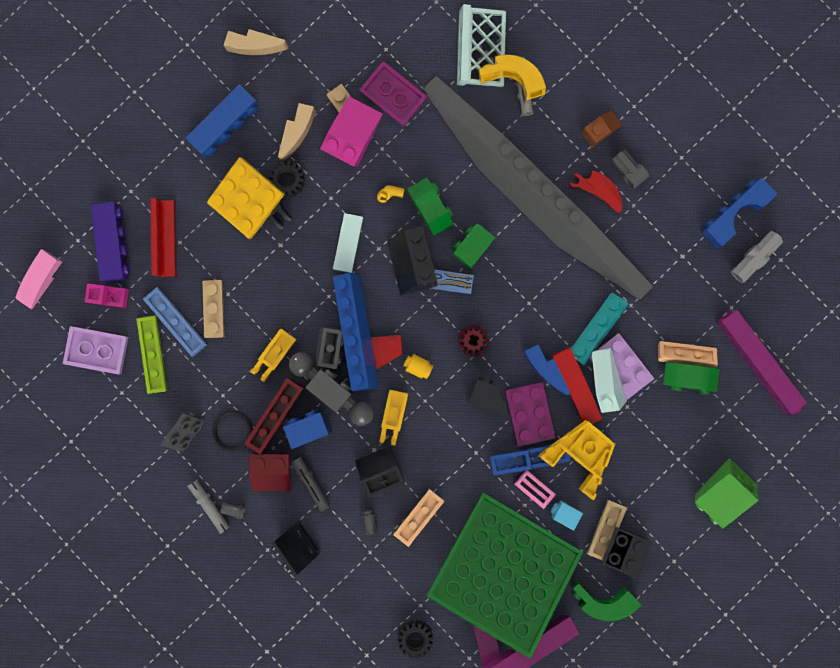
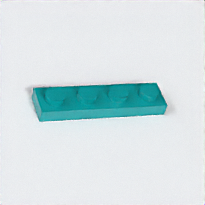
(598, 328)

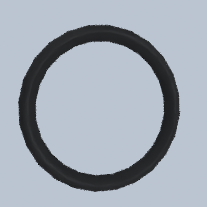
(216, 424)

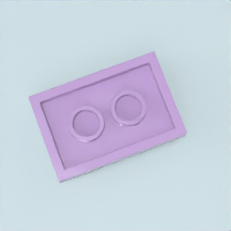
(95, 350)
(630, 368)

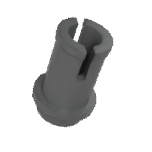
(233, 510)
(369, 521)

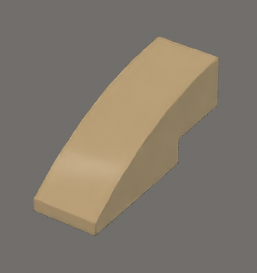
(254, 43)
(296, 131)

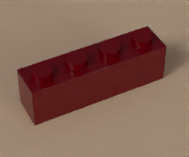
(274, 415)

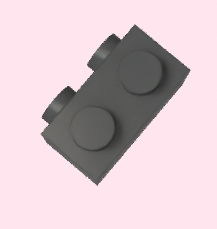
(328, 348)

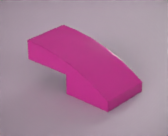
(106, 295)

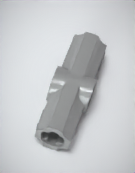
(757, 256)

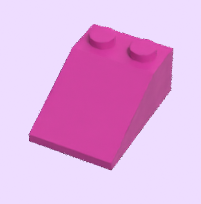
(351, 131)

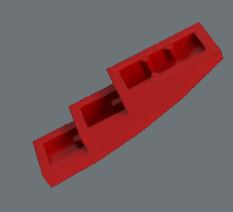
(577, 385)

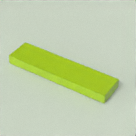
(152, 354)

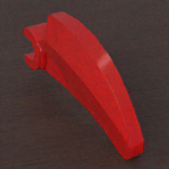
(600, 187)

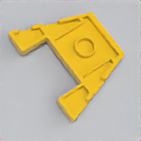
(588, 448)

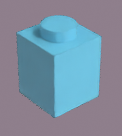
(566, 514)

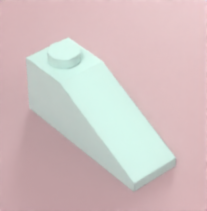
(607, 381)

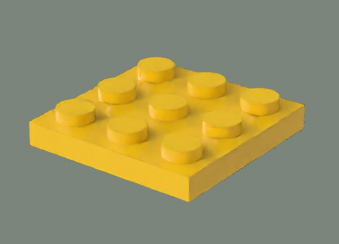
(245, 198)

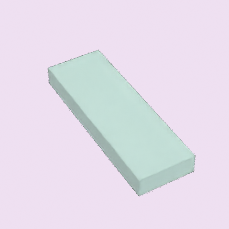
(348, 243)

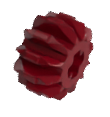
(479, 342)

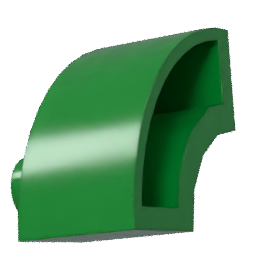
(430, 206)
(692, 377)

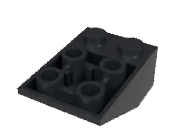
(295, 548)

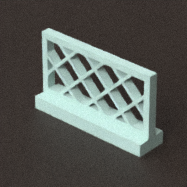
(465, 43)

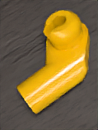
(388, 192)

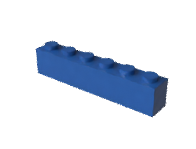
(355, 332)

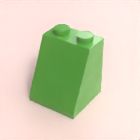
(727, 494)

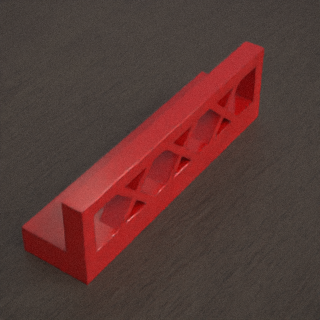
(163, 238)

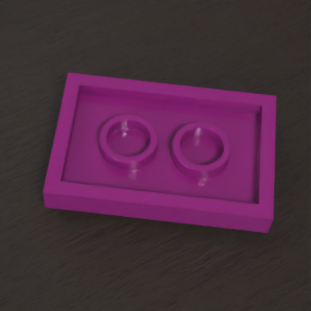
(393, 94)
(530, 414)

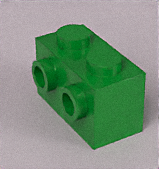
(473, 245)

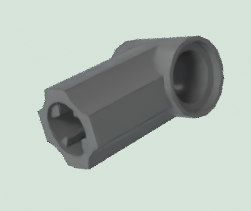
(633, 173)

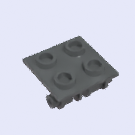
(183, 432)

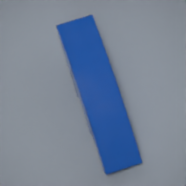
(521, 460)

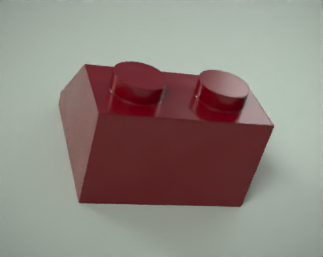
(270, 471)

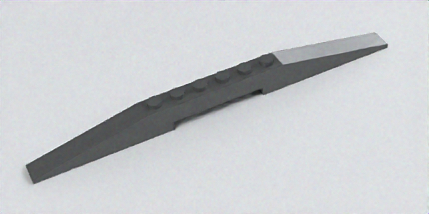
(533, 192)

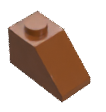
(601, 128)

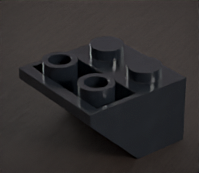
(379, 472)
(626, 552)

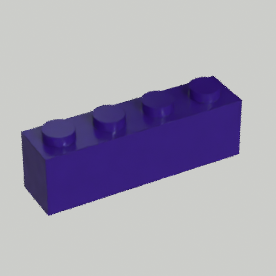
(109, 242)

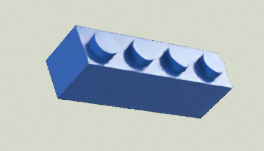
(222, 121)

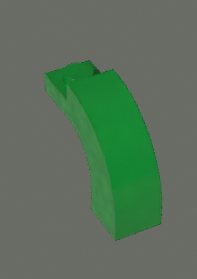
(611, 609)

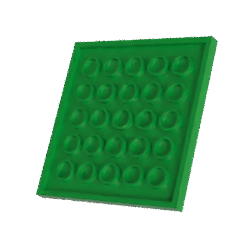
(505, 575)

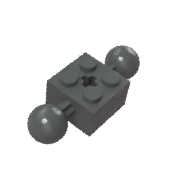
(330, 390)

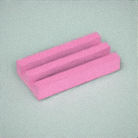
(547, 499)

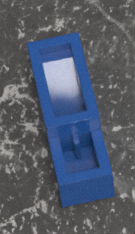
(546, 370)

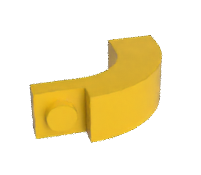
(517, 69)

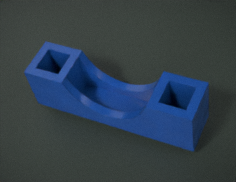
(722, 229)

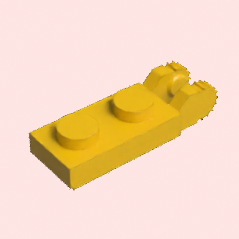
(274, 353)
(393, 414)

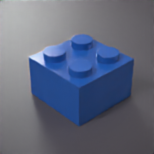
(307, 429)

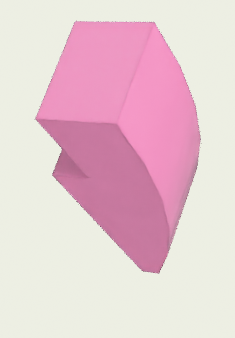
(37, 278)

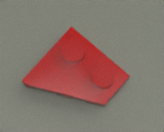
(386, 349)

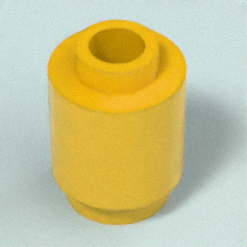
(418, 366)

